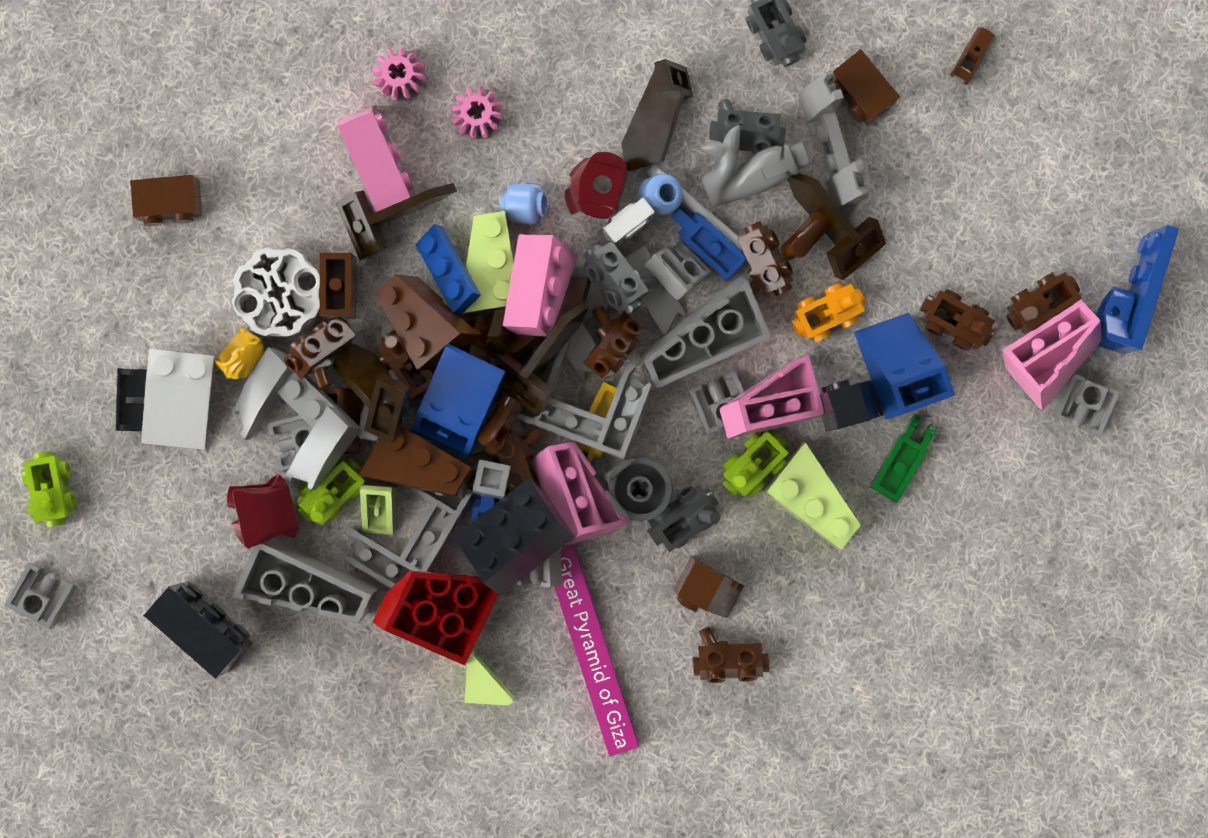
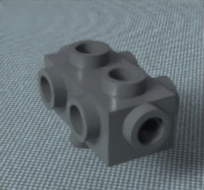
(781, 38)
(756, 128)
(617, 278)
(684, 517)

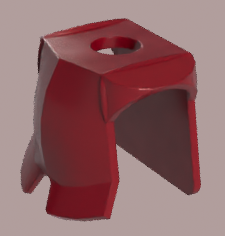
(582, 194)
(262, 511)

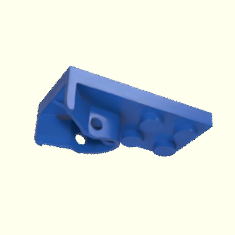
(1132, 310)

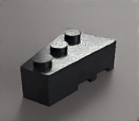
(849, 404)

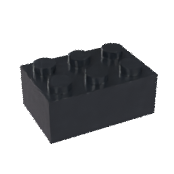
(514, 537)
(199, 628)

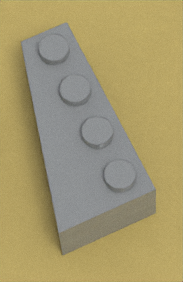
(710, 334)
(302, 583)

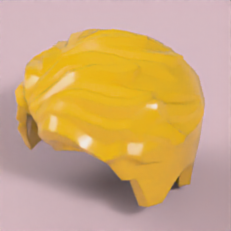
(240, 355)

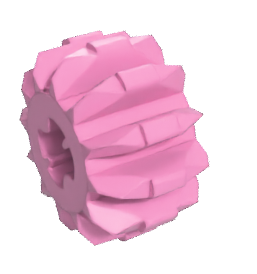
(399, 85)
(466, 108)

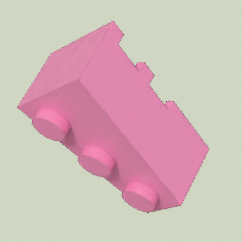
(375, 158)
(538, 284)
(1053, 352)
(776, 401)
(576, 492)

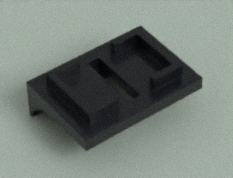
(130, 384)

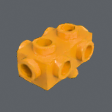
(838, 307)

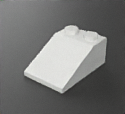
(177, 399)

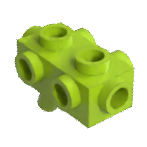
(746, 472)
(331, 494)
(48, 498)

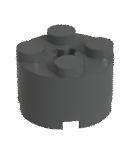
(639, 506)

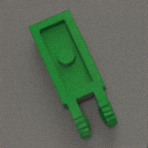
(902, 461)

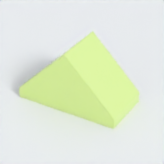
(378, 509)
(484, 685)

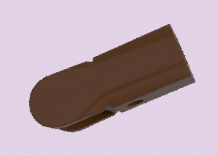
(973, 52)
(805, 236)
(499, 424)

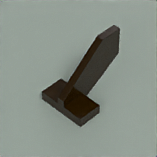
(656, 115)
(364, 224)
(851, 245)
(518, 345)
(524, 381)
(376, 388)

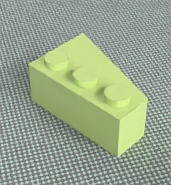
(490, 262)
(812, 498)

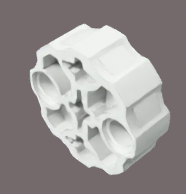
(261, 317)

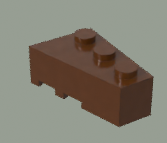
(423, 320)
(418, 465)
(707, 589)

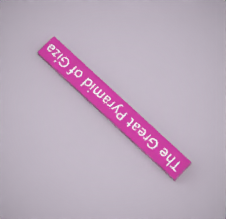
(594, 656)

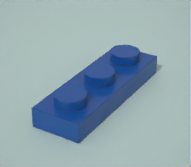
(448, 269)

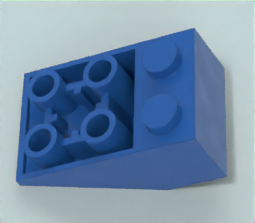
(903, 366)
(458, 401)

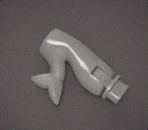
(757, 175)

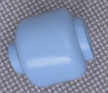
(662, 193)
(524, 203)

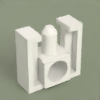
(628, 222)

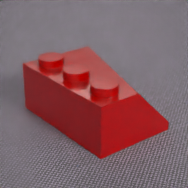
(437, 612)

